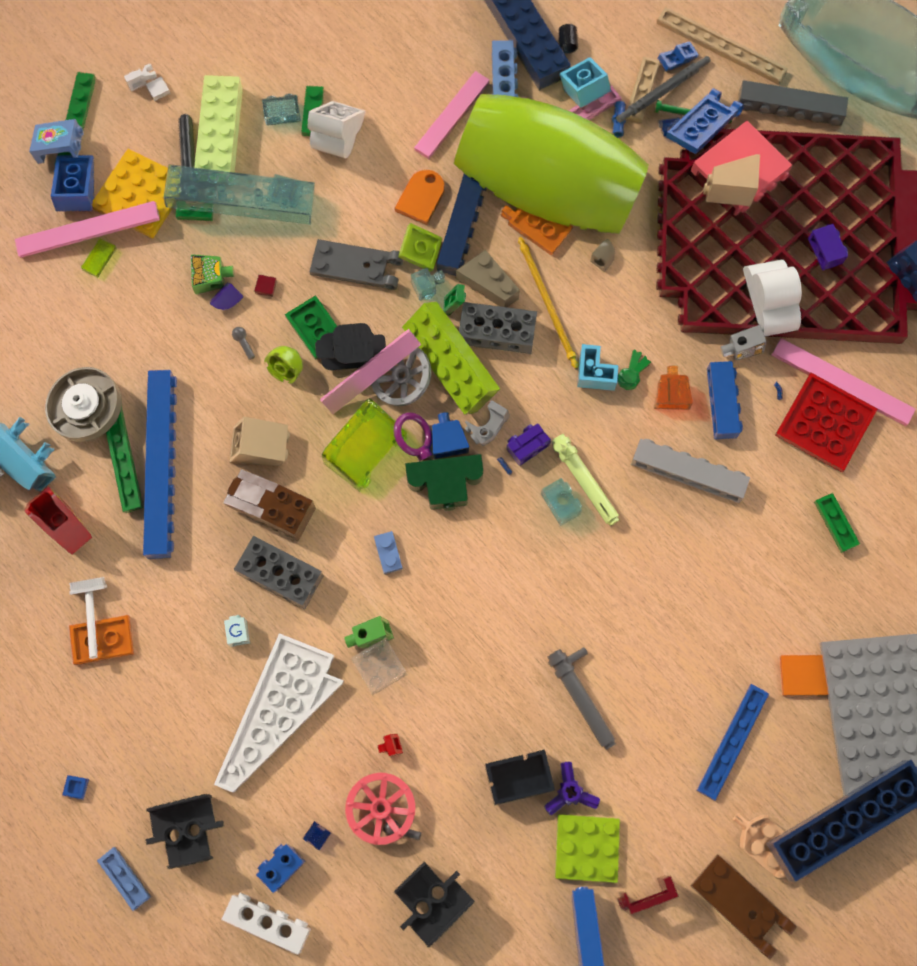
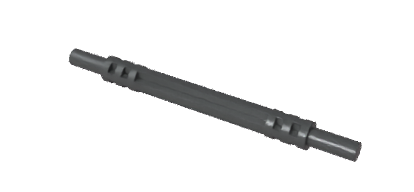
(663, 89)

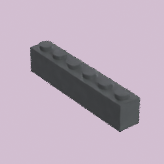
(793, 102)

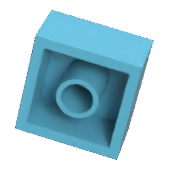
(585, 82)

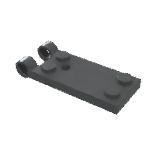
(347, 264)

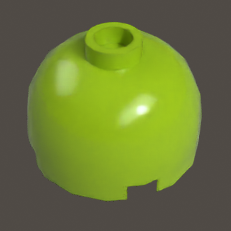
(284, 363)

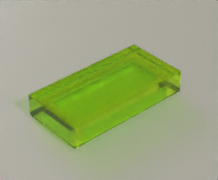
(98, 257)

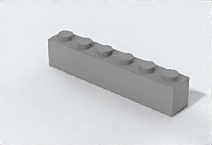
(690, 470)

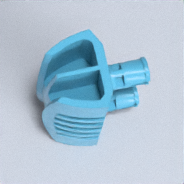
(20, 462)

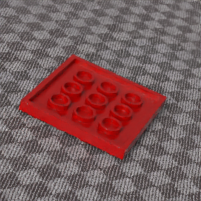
(826, 422)

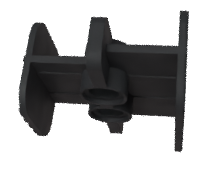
(348, 346)
(182, 816)
(441, 912)

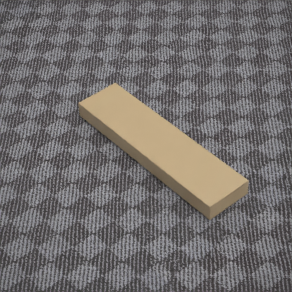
(643, 84)

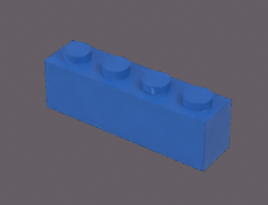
(723, 400)

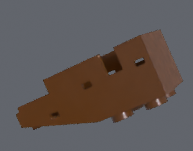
(270, 504)

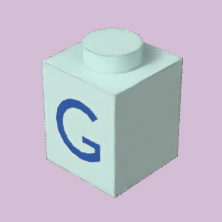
(236, 631)

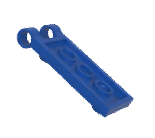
(699, 127)

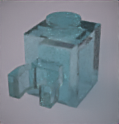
(425, 284)

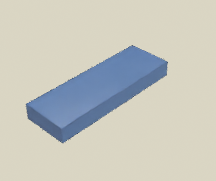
(124, 878)

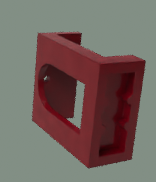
(668, 893)

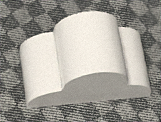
(334, 128)
(775, 296)

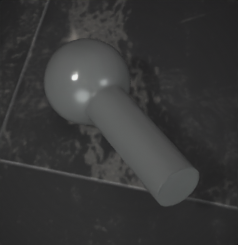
(239, 334)
(410, 833)

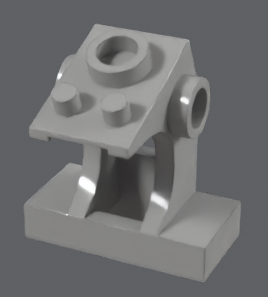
(498, 417)

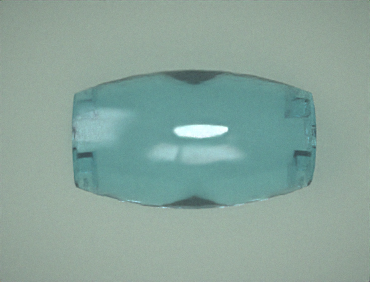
(859, 47)

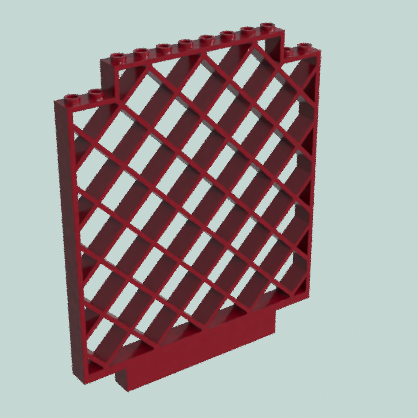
(900, 196)

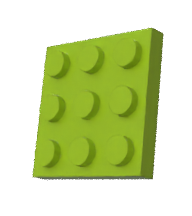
(587, 848)

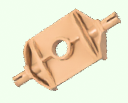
(753, 839)

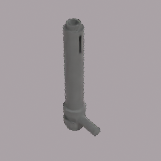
(565, 672)

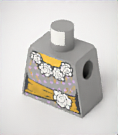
(745, 343)

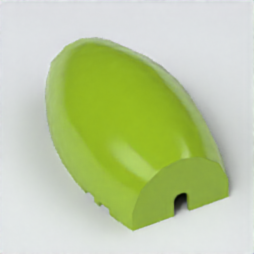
(550, 162)

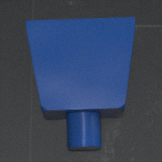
(448, 438)

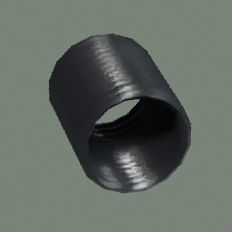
(568, 38)

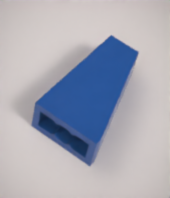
(586, 927)

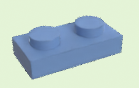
(388, 552)

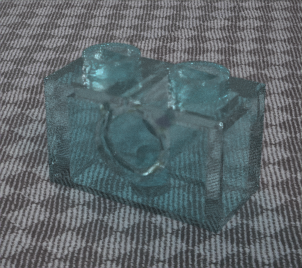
(561, 512)

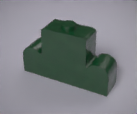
(445, 479)

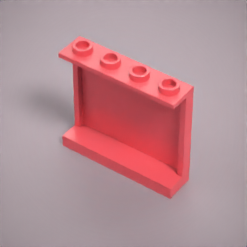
(741, 144)

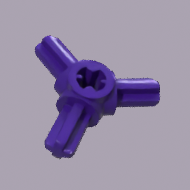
(562, 799)

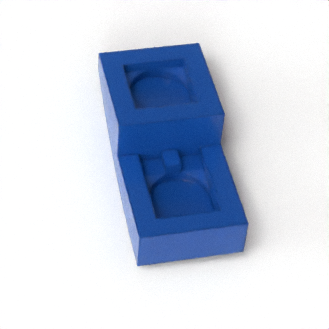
(679, 56)

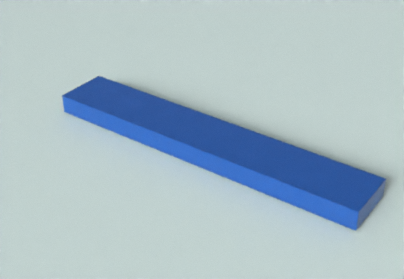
(732, 742)

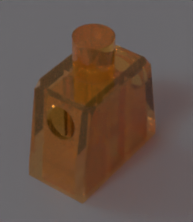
(673, 391)

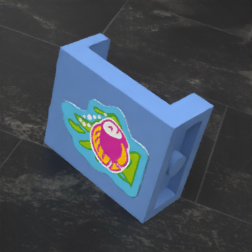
(56, 138)

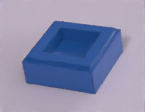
(75, 787)

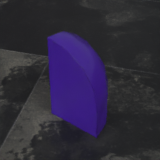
(226, 297)

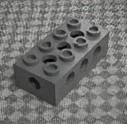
(495, 316)
(281, 585)

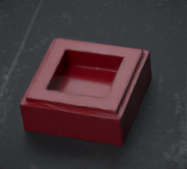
(265, 285)

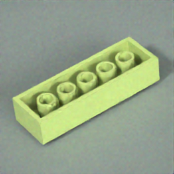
(219, 123)

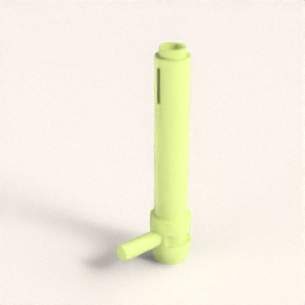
(569, 455)

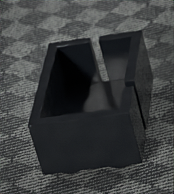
(519, 778)

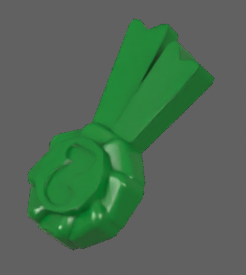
(629, 377)

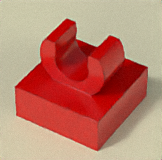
(392, 745)

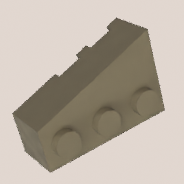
(489, 279)

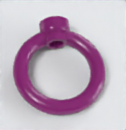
(422, 452)

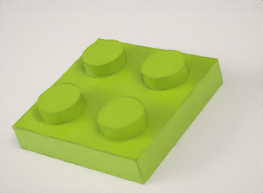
(420, 247)

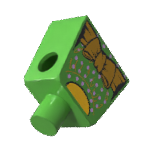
(208, 273)

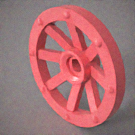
(362, 784)

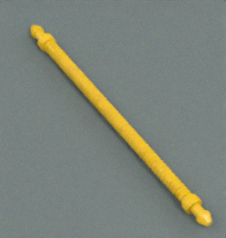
(538, 280)

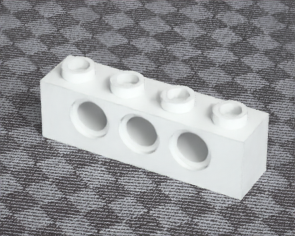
(235, 915)

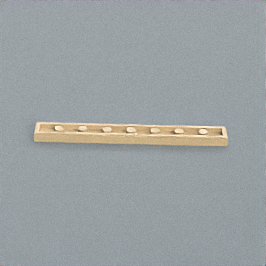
(721, 45)

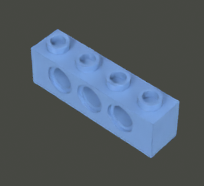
(504, 51)

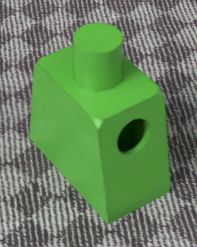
(376, 630)

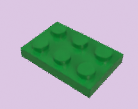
(310, 322)

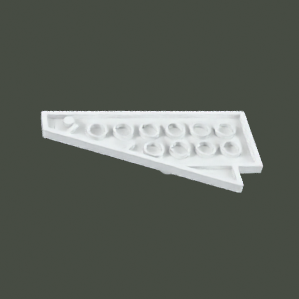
(285, 697)

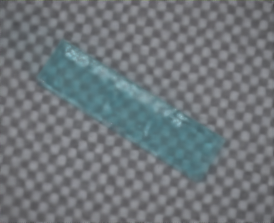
(239, 194)

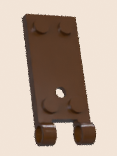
(735, 899)

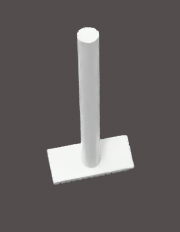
(88, 587)

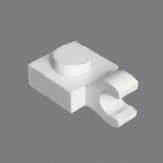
(138, 79)

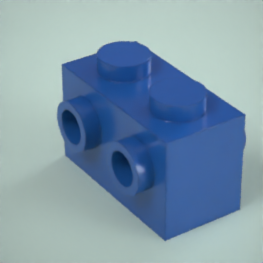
(281, 869)

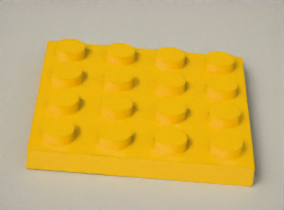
(134, 183)

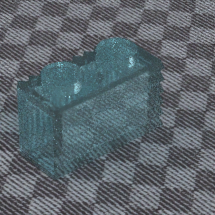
(281, 109)

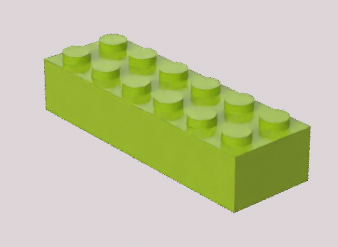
(452, 358)

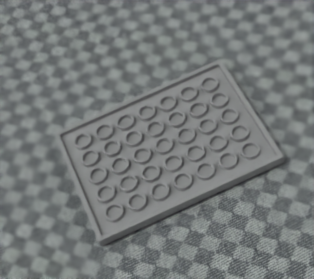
(872, 704)

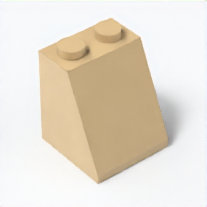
(734, 182)
(259, 442)

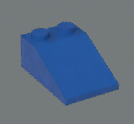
(73, 183)

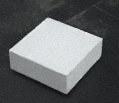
(157, 88)

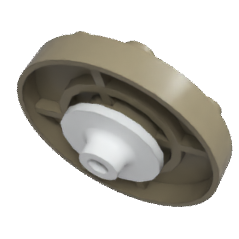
(83, 404)

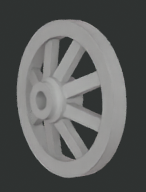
(397, 376)

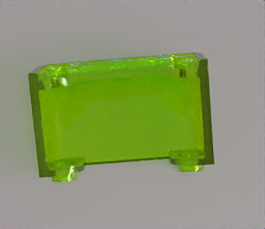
(361, 444)

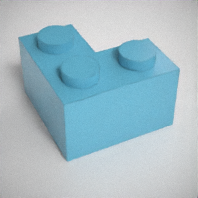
(592, 373)

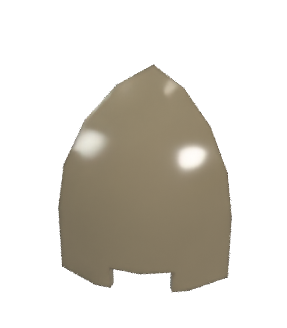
(603, 255)

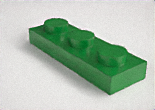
(313, 99)
(836, 522)

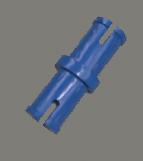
(618, 128)

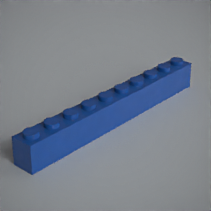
(159, 465)

